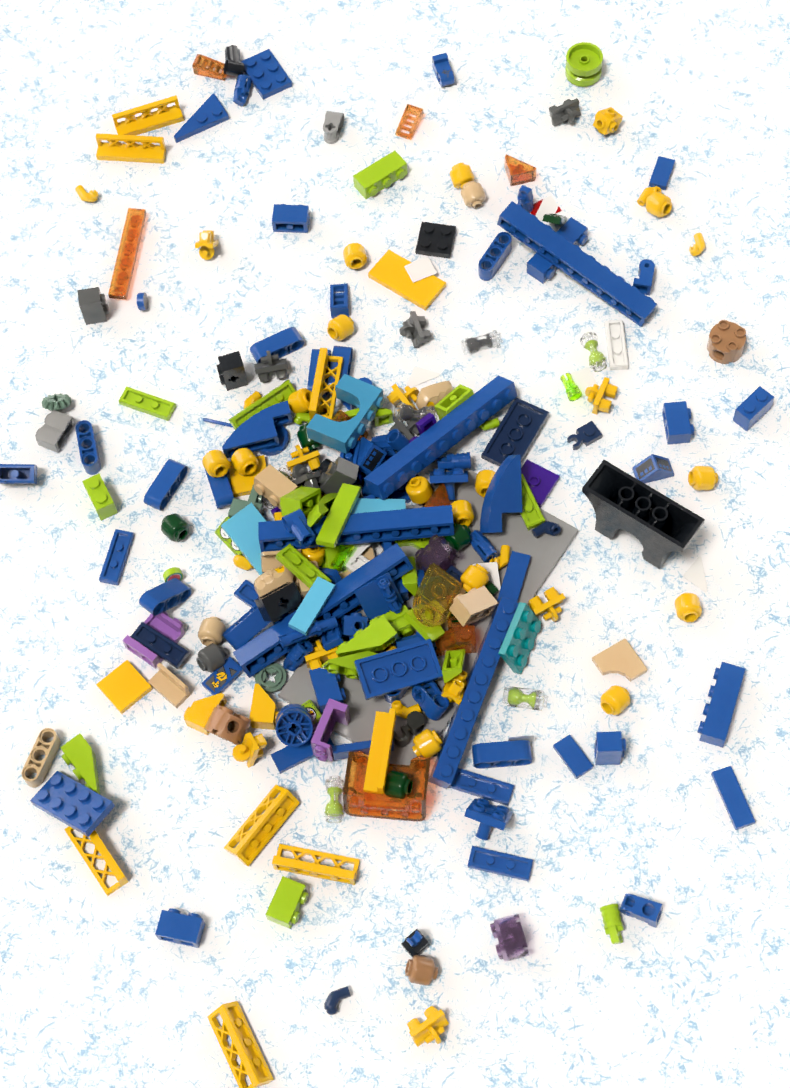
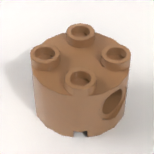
(726, 342)
(232, 732)

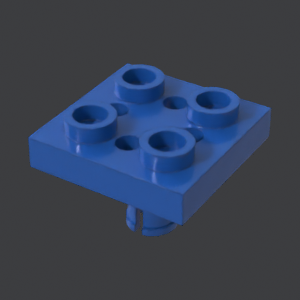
(449, 479)
(488, 816)

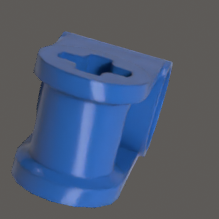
(431, 700)

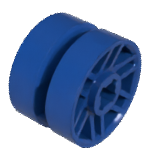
(296, 715)

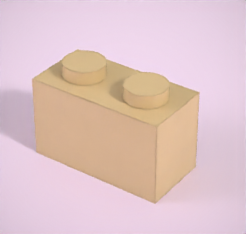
(273, 485)
(473, 605)

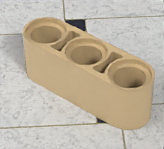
(41, 748)

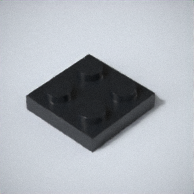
(435, 240)

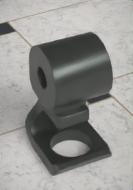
(414, 725)

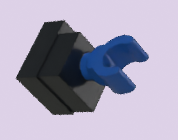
(415, 943)

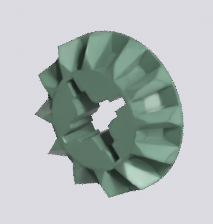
(56, 402)
(272, 669)

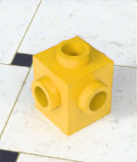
(607, 120)

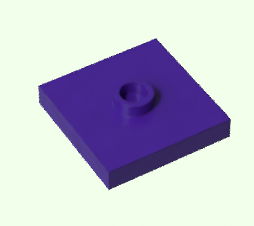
(539, 481)

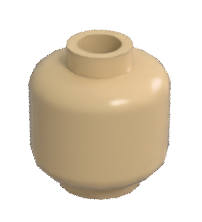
(473, 194)
(211, 631)

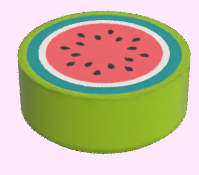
(171, 573)

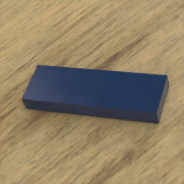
(160, 645)

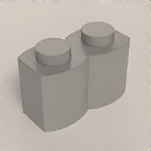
(55, 430)

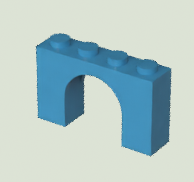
(344, 434)

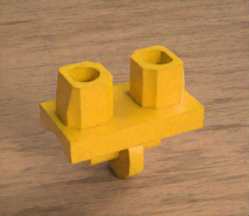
(207, 244)
(605, 389)
(399, 395)
(311, 458)
(553, 600)
(319, 656)
(455, 688)
(249, 749)
(430, 1028)

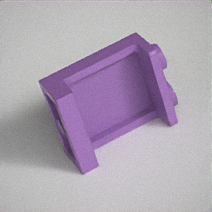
(163, 624)
(333, 713)

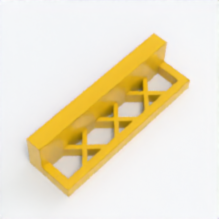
(148, 120)
(130, 151)
(319, 383)
(380, 752)
(264, 825)
(105, 855)
(315, 869)
(242, 1044)

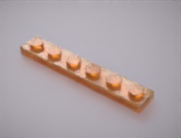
(127, 254)

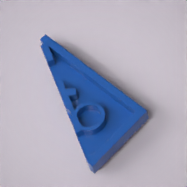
(207, 116)

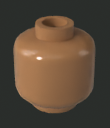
(421, 970)

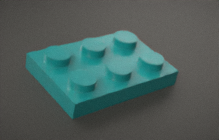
(520, 638)

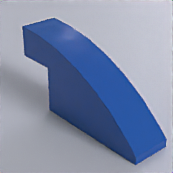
(259, 430)
(502, 495)

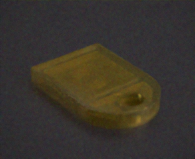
(436, 596)

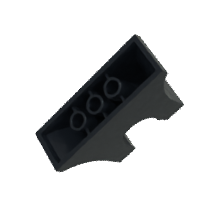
(642, 511)

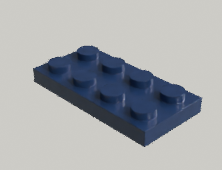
(515, 432)

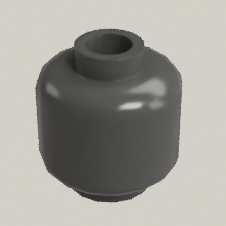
(211, 658)

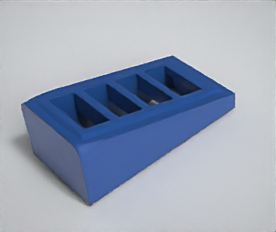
(339, 301)

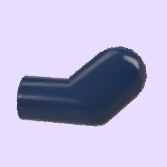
(546, 528)
(333, 999)

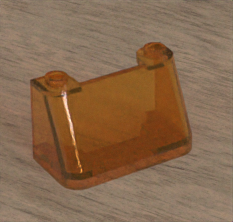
(381, 806)

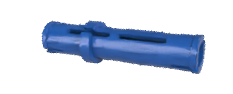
(316, 629)

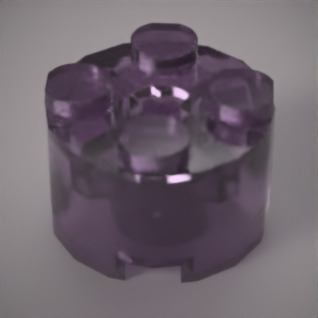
(438, 552)
(510, 938)

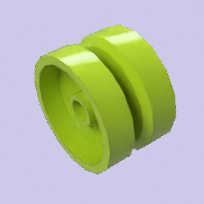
(583, 64)

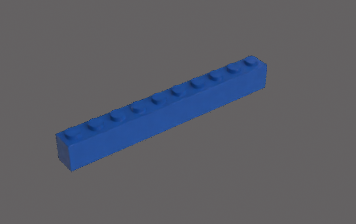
(576, 263)
(440, 437)
(368, 528)
(266, 646)
(474, 694)

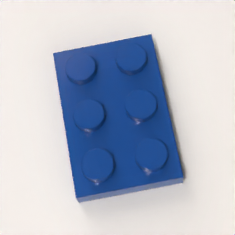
(266, 74)

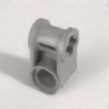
(332, 126)

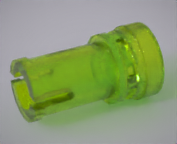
(572, 390)
(343, 553)

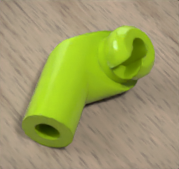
(300, 417)
(489, 424)

